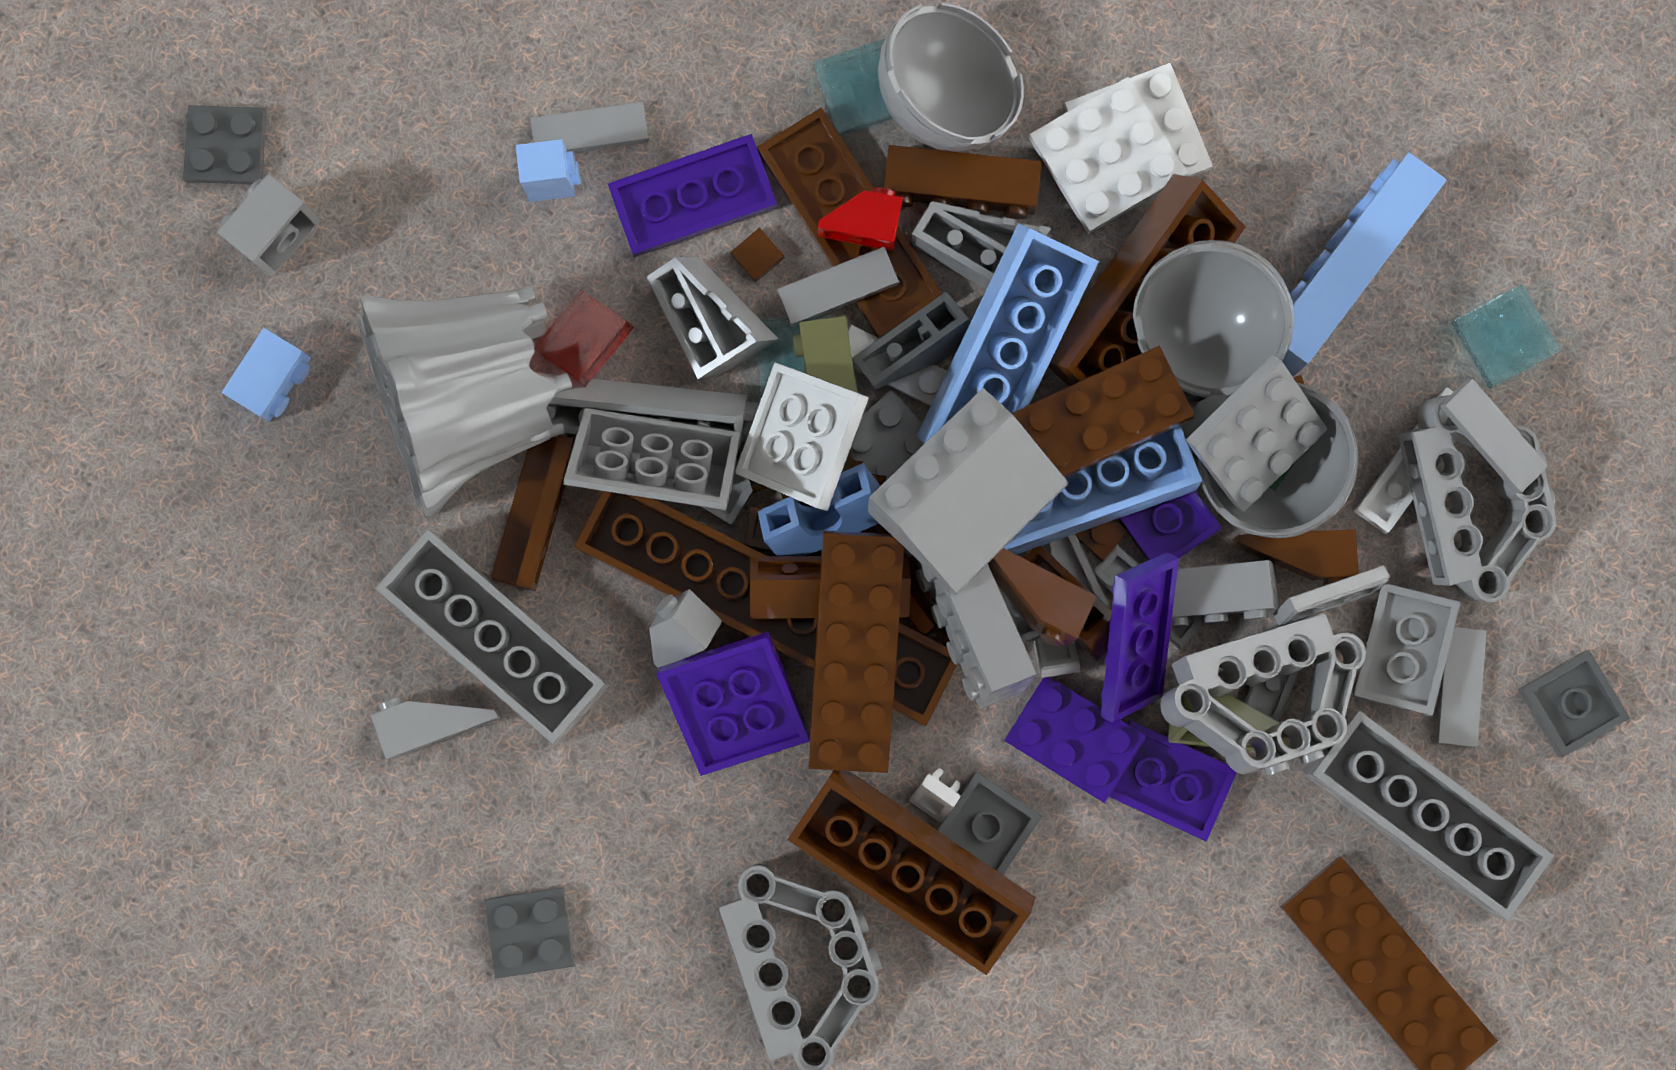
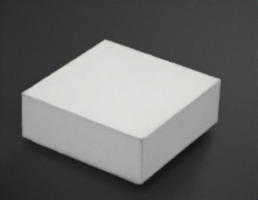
(1056, 659)

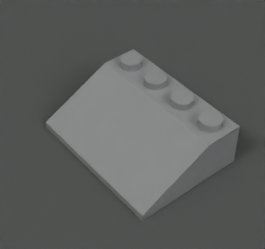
(653, 459)
(967, 491)

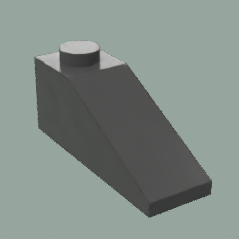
(915, 343)

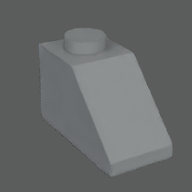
(681, 628)

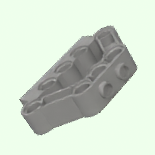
(1438, 526)
(1228, 733)
(786, 1037)

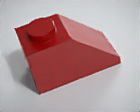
(865, 220)

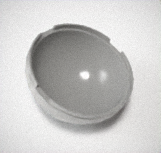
(949, 78)
(1214, 315)
(1312, 488)

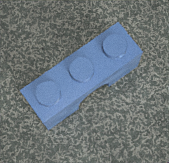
(799, 529)

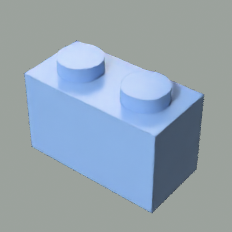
(547, 170)
(267, 375)

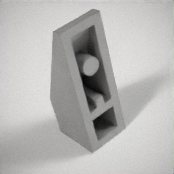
(415, 725)

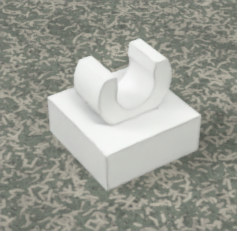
(935, 797)

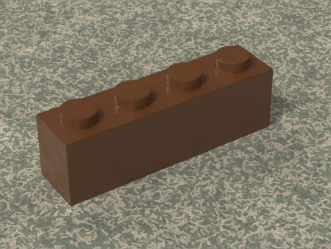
(964, 180)

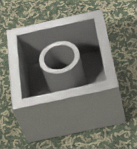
(268, 224)

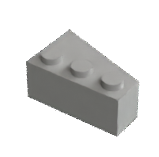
(966, 240)
(707, 317)
(1225, 591)

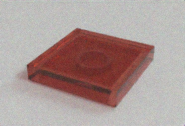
(583, 338)

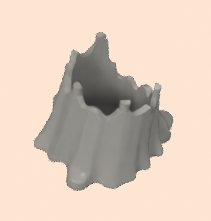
(459, 384)

